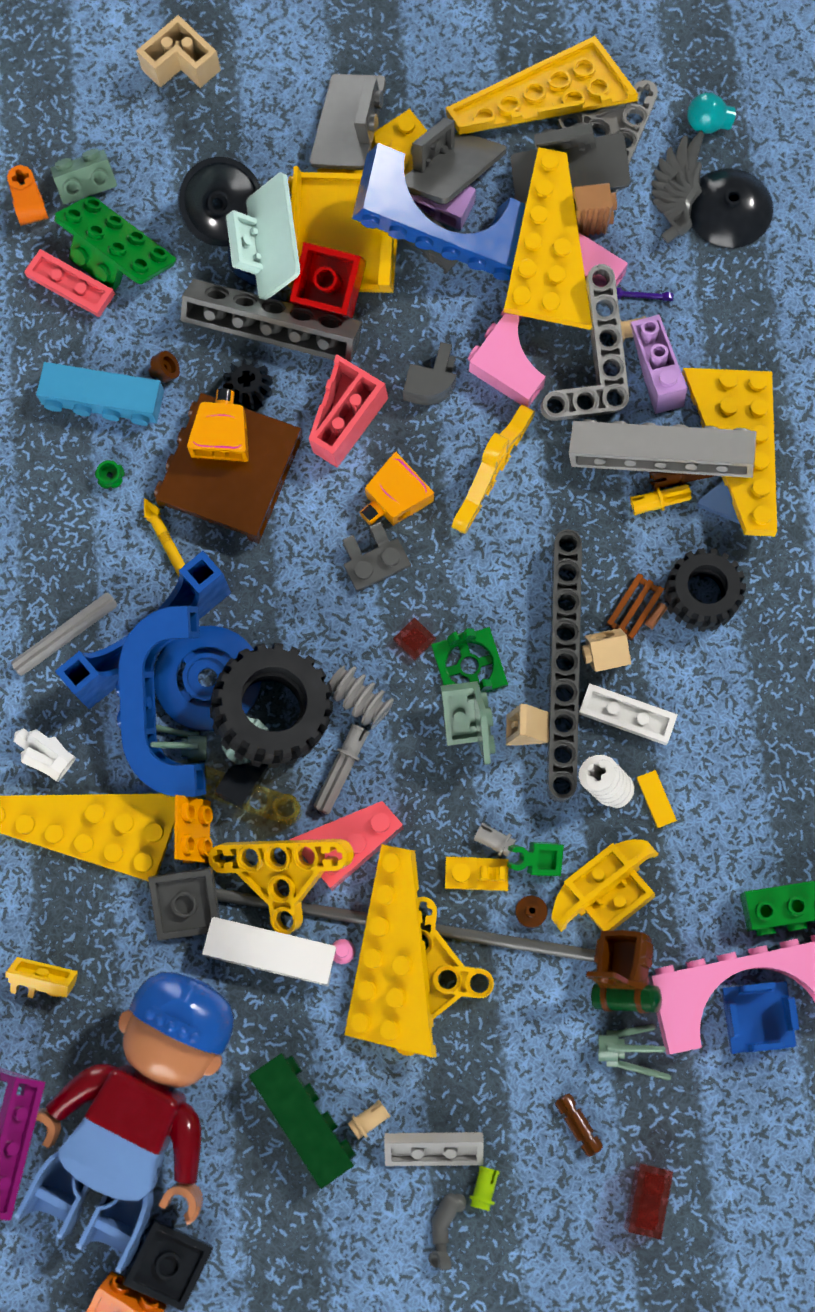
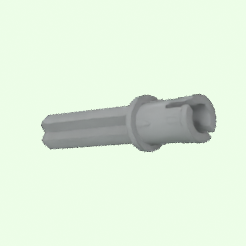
(341, 768)

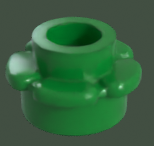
(109, 467)

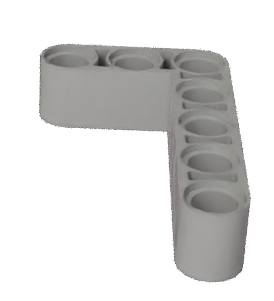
(601, 355)

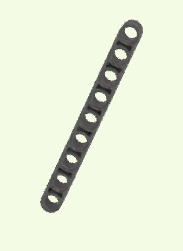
(567, 650)

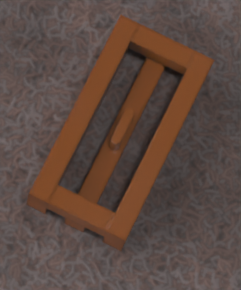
(648, 585)

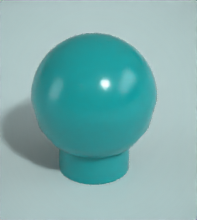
(710, 113)

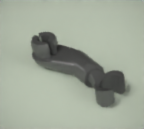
(440, 1223)

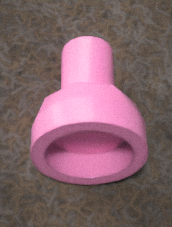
(344, 951)

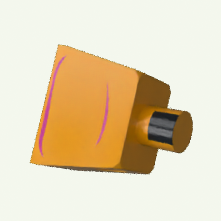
(220, 430)
(395, 492)

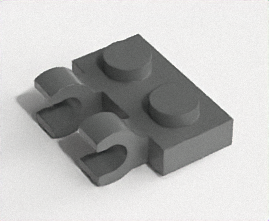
(377, 564)

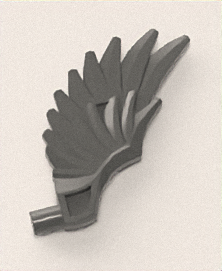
(678, 186)

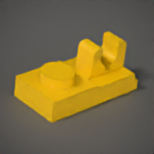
(476, 873)
(40, 977)

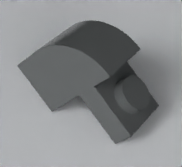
(431, 385)

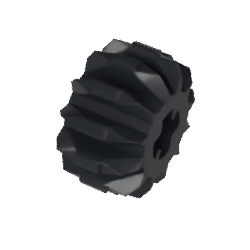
(259, 383)

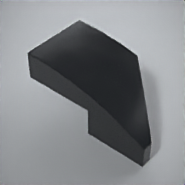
(240, 783)

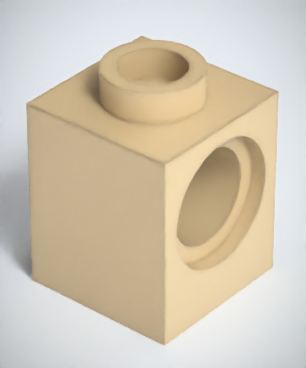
(606, 650)

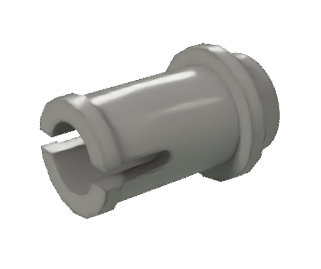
(494, 839)

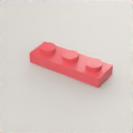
(69, 283)

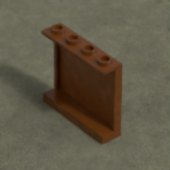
(227, 491)

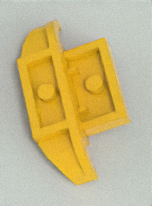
(606, 887)

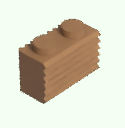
(594, 208)

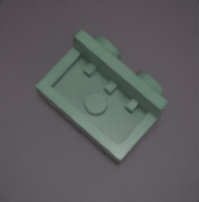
(83, 176)

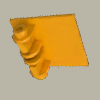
(192, 829)

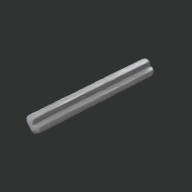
(64, 634)

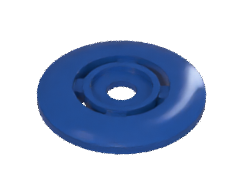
(209, 651)

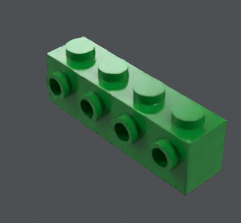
(778, 907)

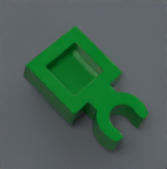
(541, 859)

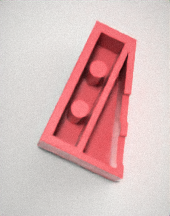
(346, 410)
(364, 832)

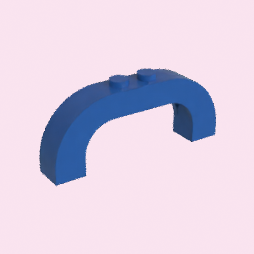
(138, 707)

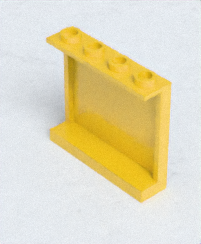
(323, 217)

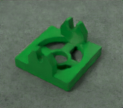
(480, 637)

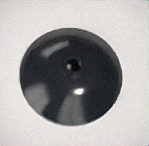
(209, 180)
(730, 222)

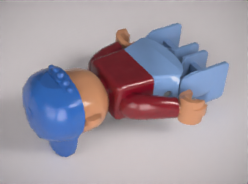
(119, 1147)

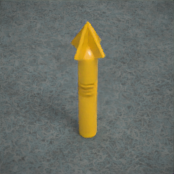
(152, 514)

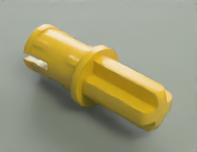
(659, 499)

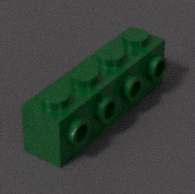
(303, 1120)

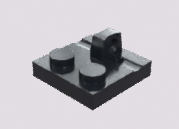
(167, 1264)

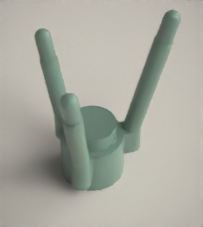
(191, 746)
(613, 1049)

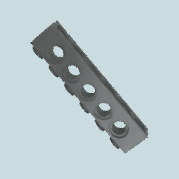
(270, 320)

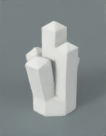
(44, 753)

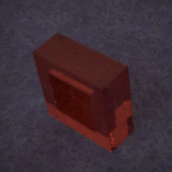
(414, 639)

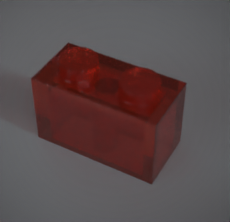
(648, 1200)

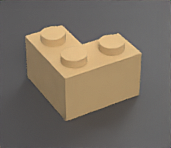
(178, 49)

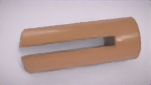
(655, 616)

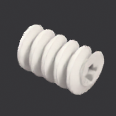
(606, 781)

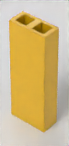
(656, 799)

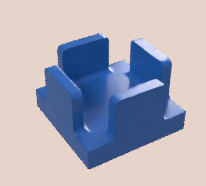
(760, 1017)

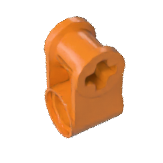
(26, 197)

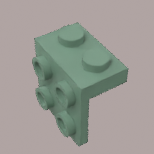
(468, 717)

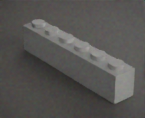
(663, 448)

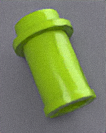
(484, 1188)

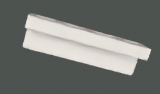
(269, 951)

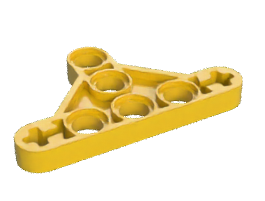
(493, 460)
(267, 872)
(441, 958)

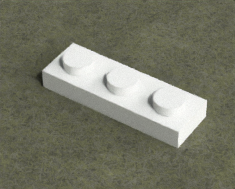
(627, 714)

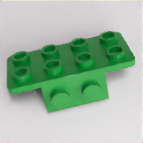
(110, 245)

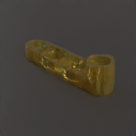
(282, 800)

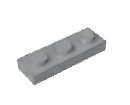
(433, 1149)

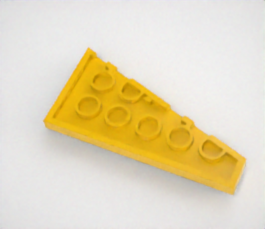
(558, 86)
(548, 260)
(742, 401)
(104, 829)
(392, 971)

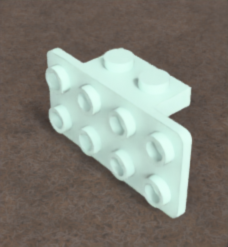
(266, 237)

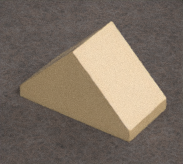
(527, 726)

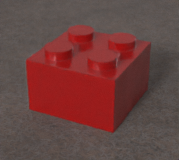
(328, 280)

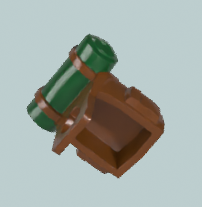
(623, 972)

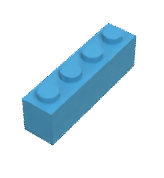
(100, 393)

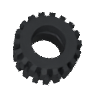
(699, 613)

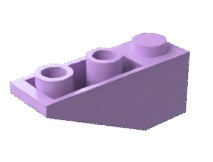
(659, 365)

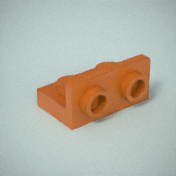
(116, 1297)

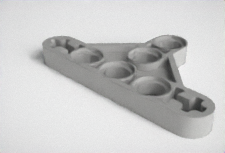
(614, 120)

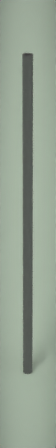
(445, 931)

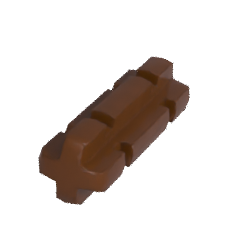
(578, 1125)

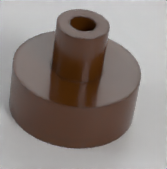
(164, 367)
(525, 917)

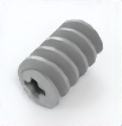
(359, 696)

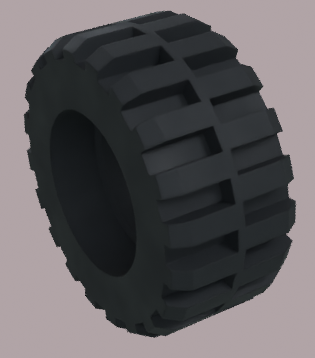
(277, 666)

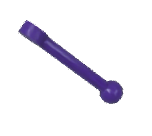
(666, 296)

